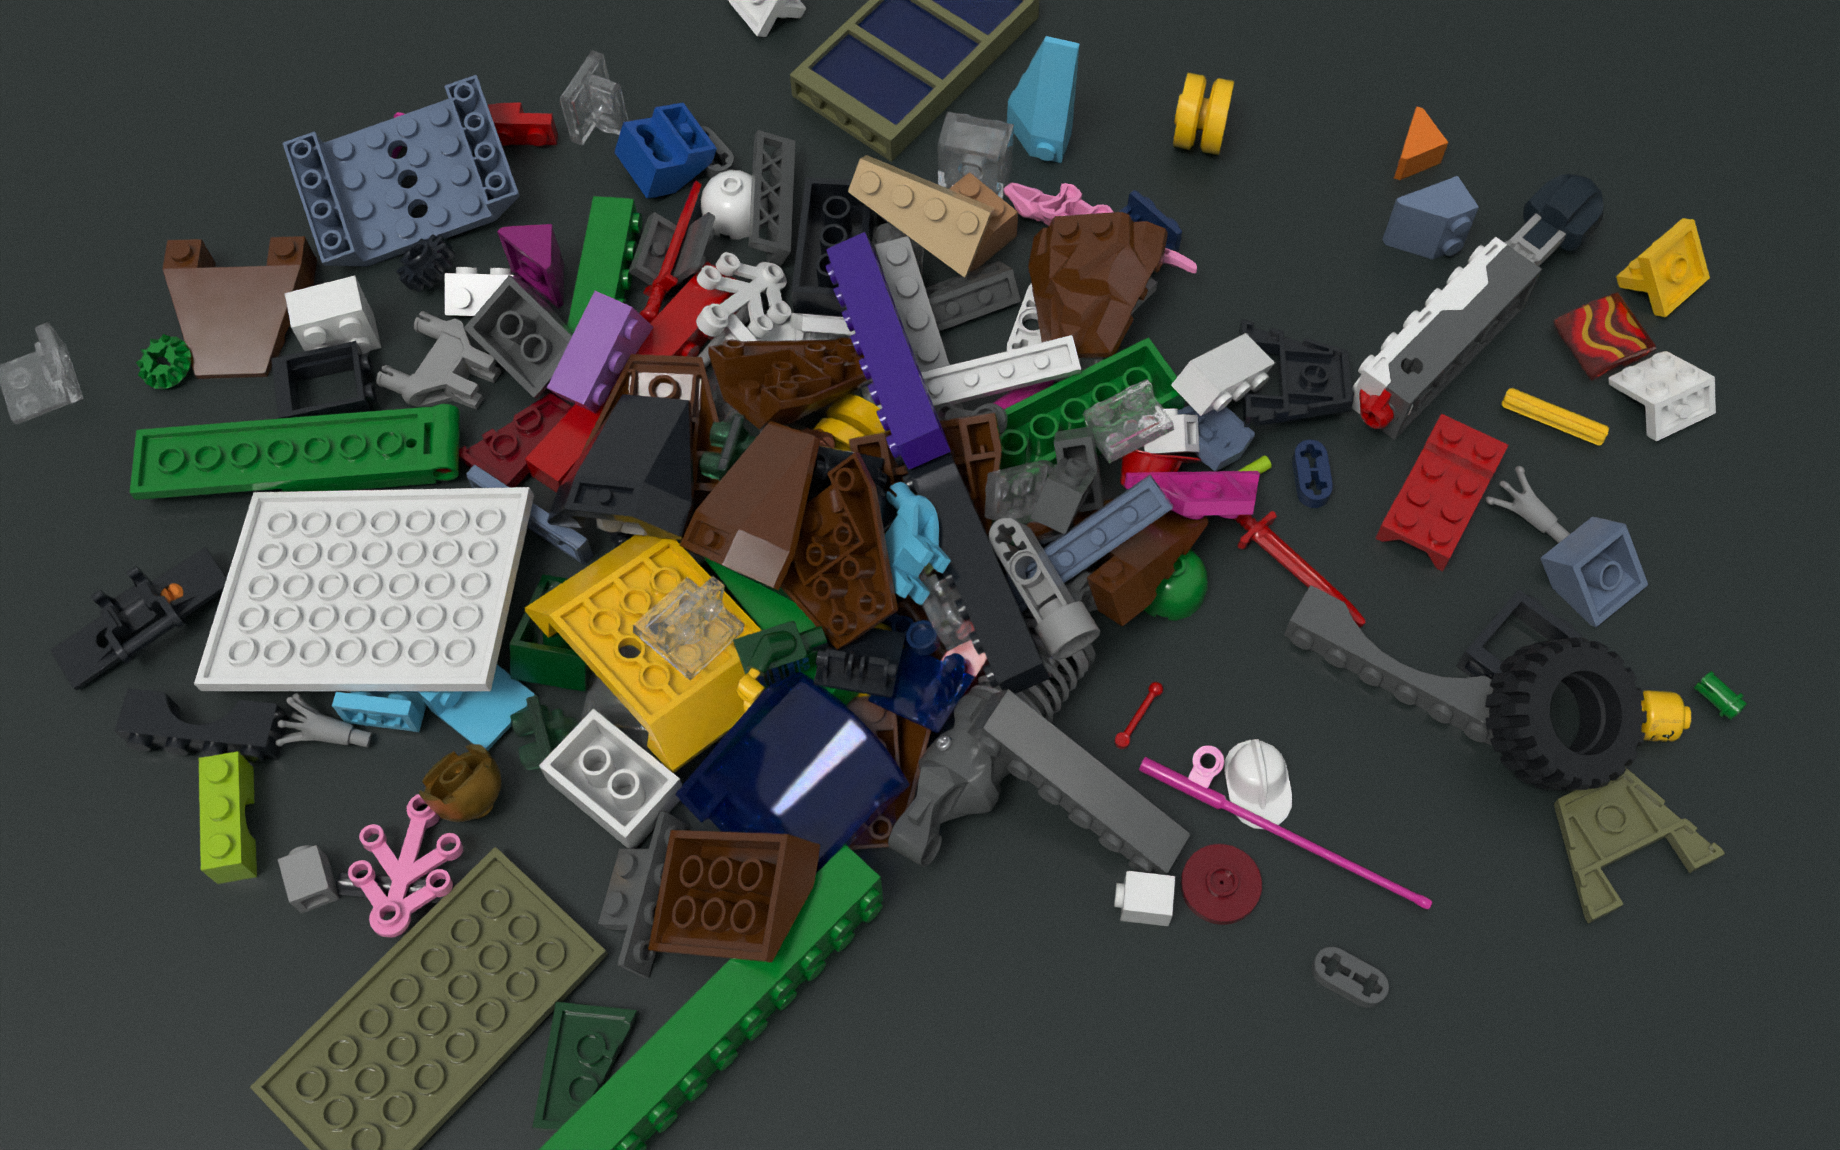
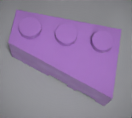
(598, 351)

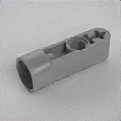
(1062, 623)

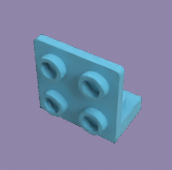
(381, 709)
(480, 714)

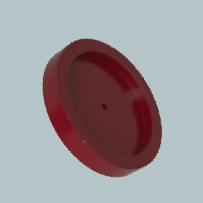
(1216, 901)

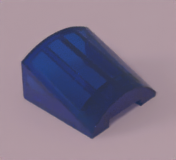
(796, 769)

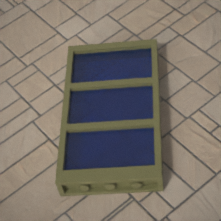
(905, 64)

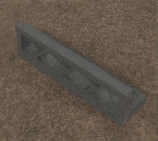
(779, 194)
(973, 296)

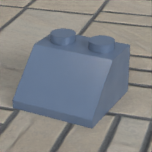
(1432, 220)
(1595, 569)

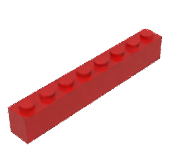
(673, 335)

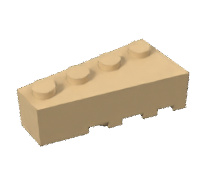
(926, 212)

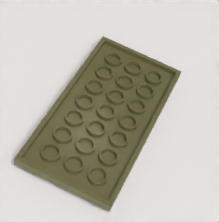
(432, 1016)

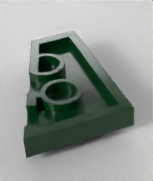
(578, 1059)

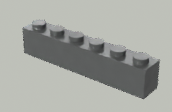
(1078, 783)

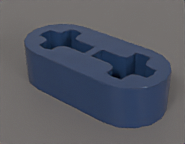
(1304, 474)

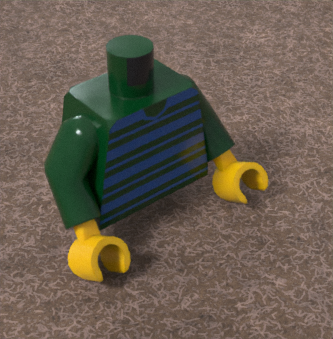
(774, 656)

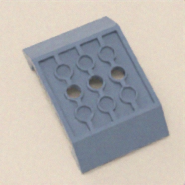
(356, 189)

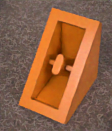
(1422, 147)

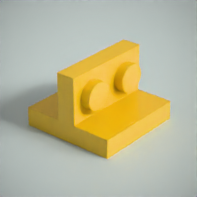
(1668, 268)

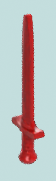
(665, 280)
(1289, 558)

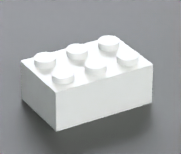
(612, 779)

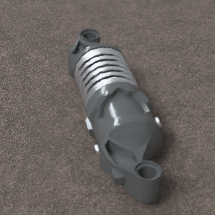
(961, 777)

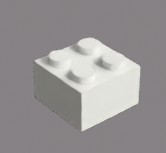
(332, 315)

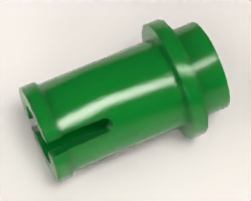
(1721, 696)

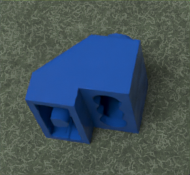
(664, 150)

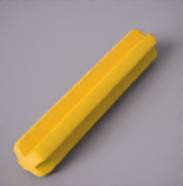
(1555, 416)

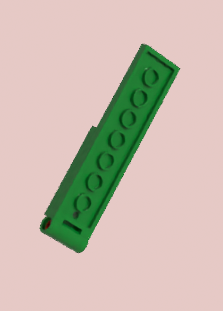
(299, 453)

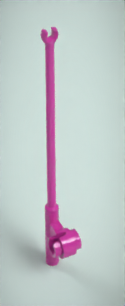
(1198, 787)

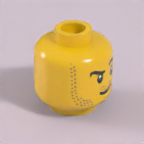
(1665, 716)

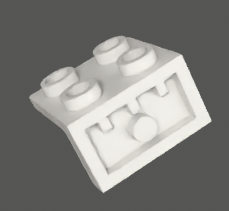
(1671, 390)

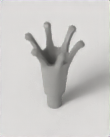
(1531, 508)
(320, 727)

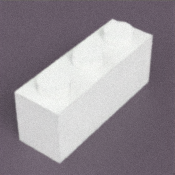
(1223, 375)

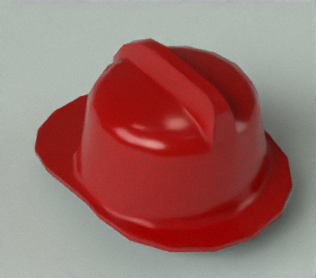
(1147, 462)

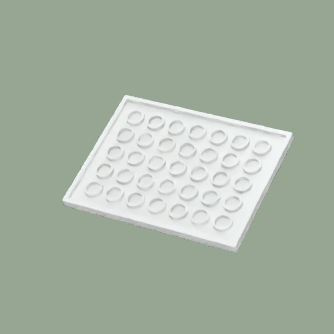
(368, 591)

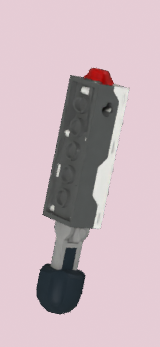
(1472, 307)

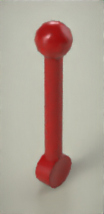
(1122, 739)

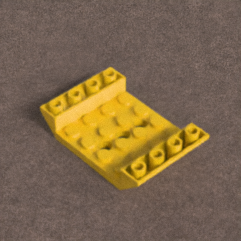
(597, 617)

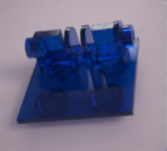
(926, 688)

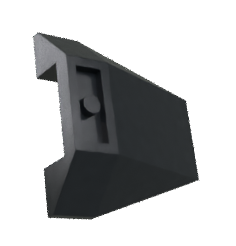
(634, 470)

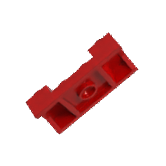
(1443, 489)

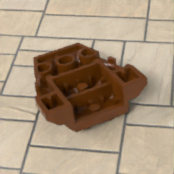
(1090, 277)

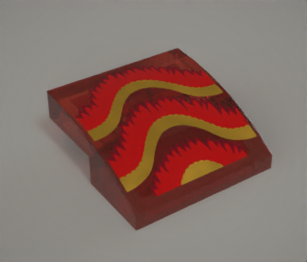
(1604, 335)

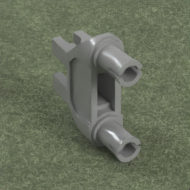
(445, 368)

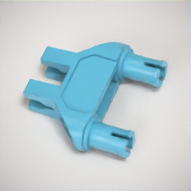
(913, 542)

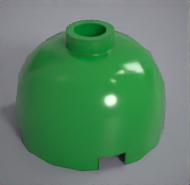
(1183, 591)

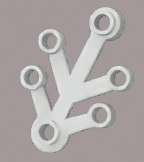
(766, 278)

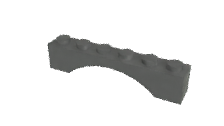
(1328, 629)

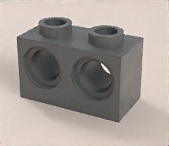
(1063, 494)

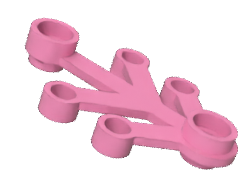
(404, 871)

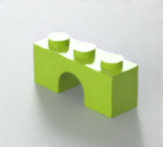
(225, 841)

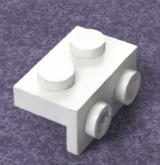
(469, 291)

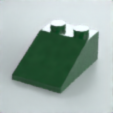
(546, 659)

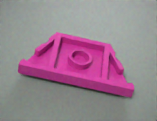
(1205, 492)

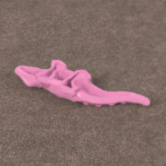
(1042, 207)

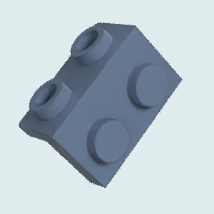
(1220, 437)

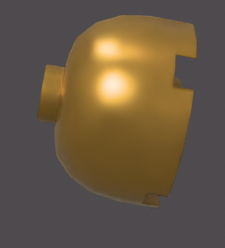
(463, 785)

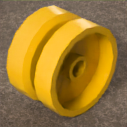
(1201, 113)
(850, 418)

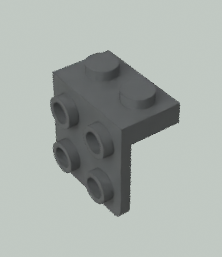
(656, 241)

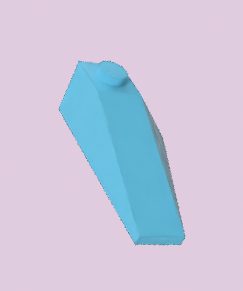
(1045, 100)

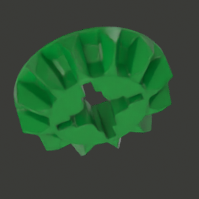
(164, 376)

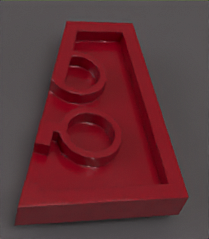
(504, 451)

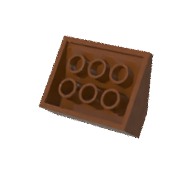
(731, 893)

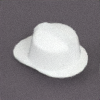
(1258, 781)

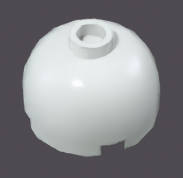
(729, 199)

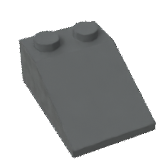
(521, 334)

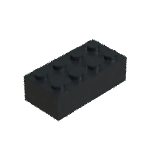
(826, 220)

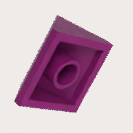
(536, 259)

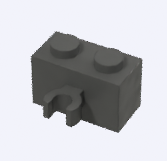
(1081, 445)

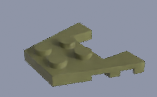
(1615, 822)

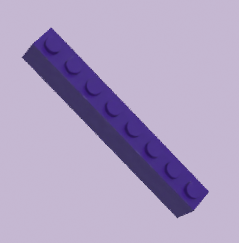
(886, 352)

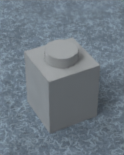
(308, 878)

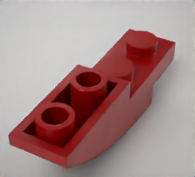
(523, 128)

